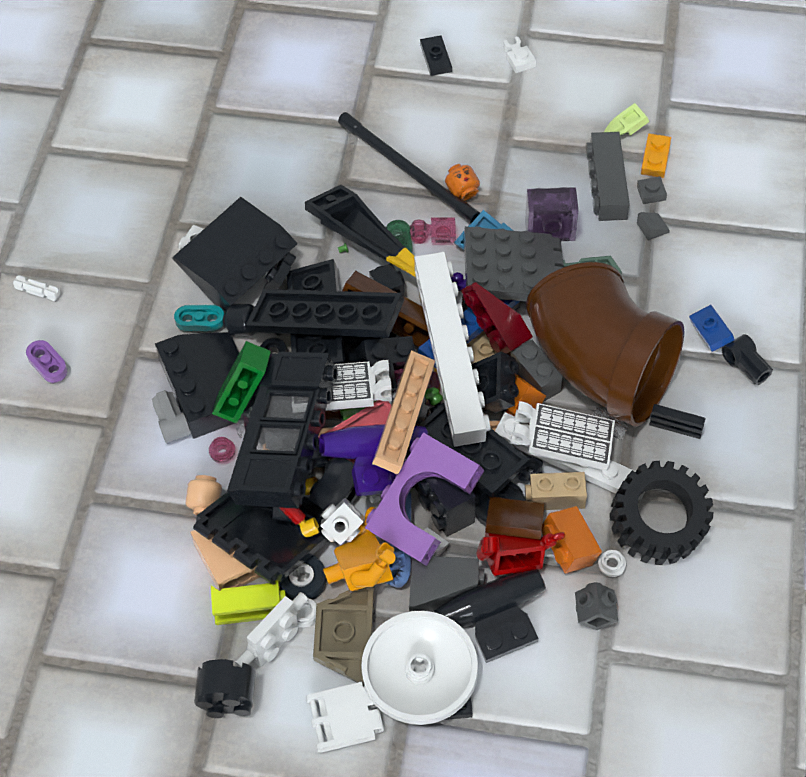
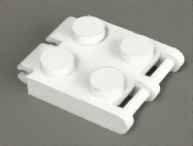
(344, 716)

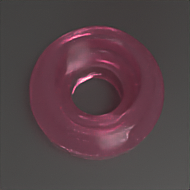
(219, 444)

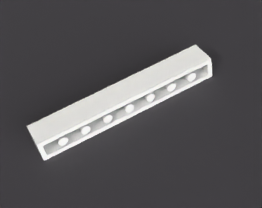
(450, 349)

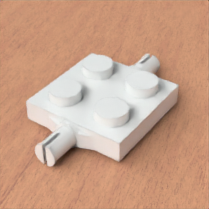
(272, 632)

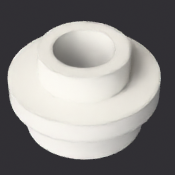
(615, 557)

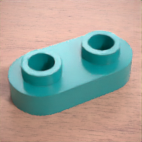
(200, 317)

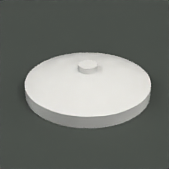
(419, 667)

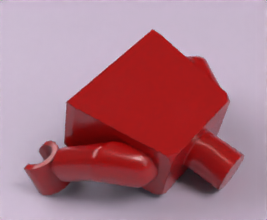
(515, 554)

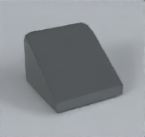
(651, 225)

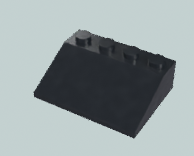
(234, 252)
(196, 371)

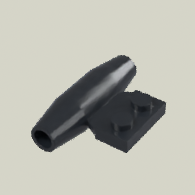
(495, 613)

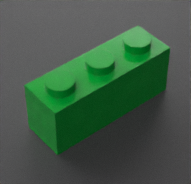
(241, 382)

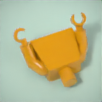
(362, 561)

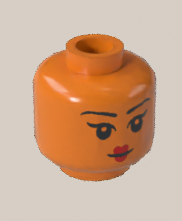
(462, 181)

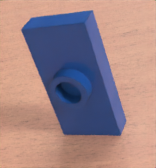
(711, 328)

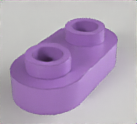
(48, 362)

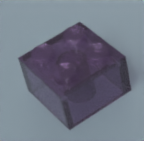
(552, 212)

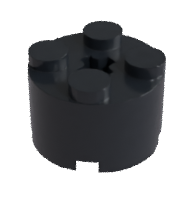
(225, 688)

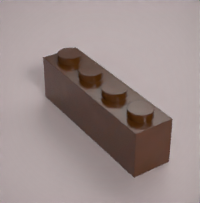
(411, 316)

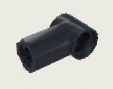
(744, 355)

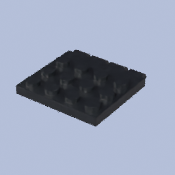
(257, 539)

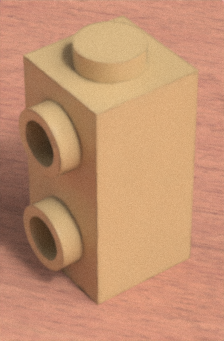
(557, 490)

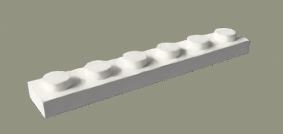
(609, 479)

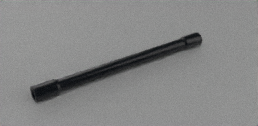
(460, 206)

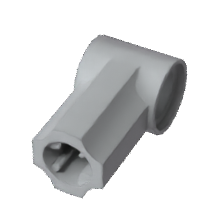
(171, 420)

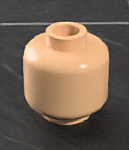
(202, 493)

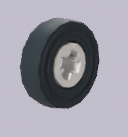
(310, 587)

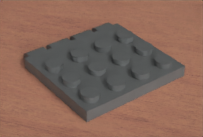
(509, 261)

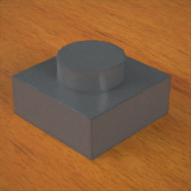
(651, 190)

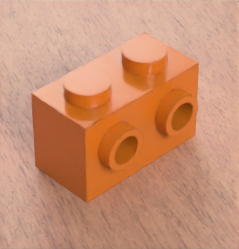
(578, 546)

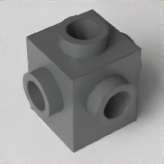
(596, 606)

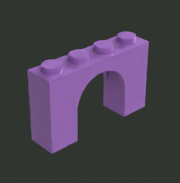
(426, 460)

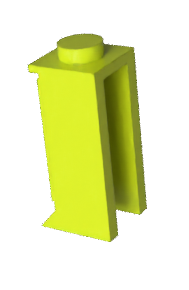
(245, 602)

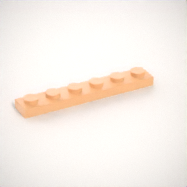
(404, 413)

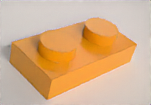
(656, 155)

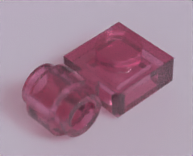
(441, 230)

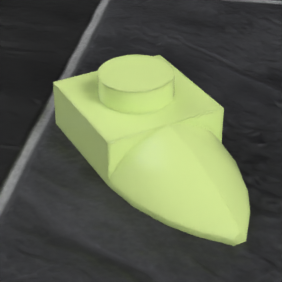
(628, 121)

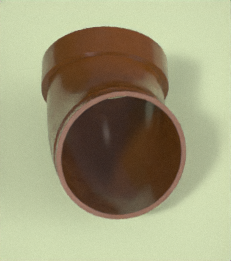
(605, 340)

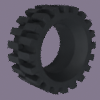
(647, 540)

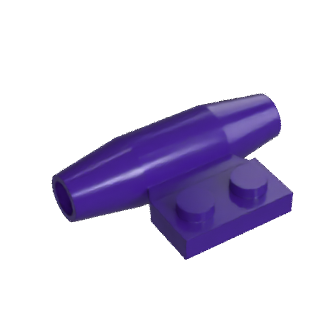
(361, 444)

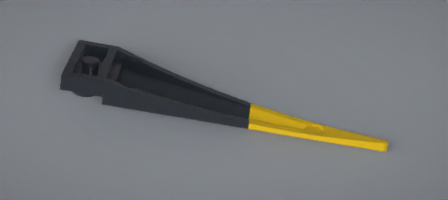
(351, 218)

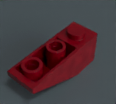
(500, 322)

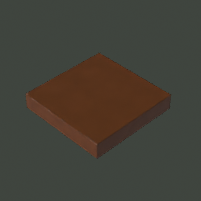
(515, 518)

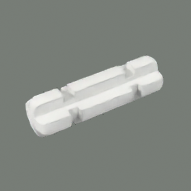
(37, 288)

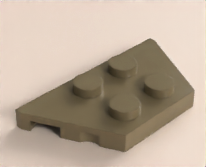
(343, 631)

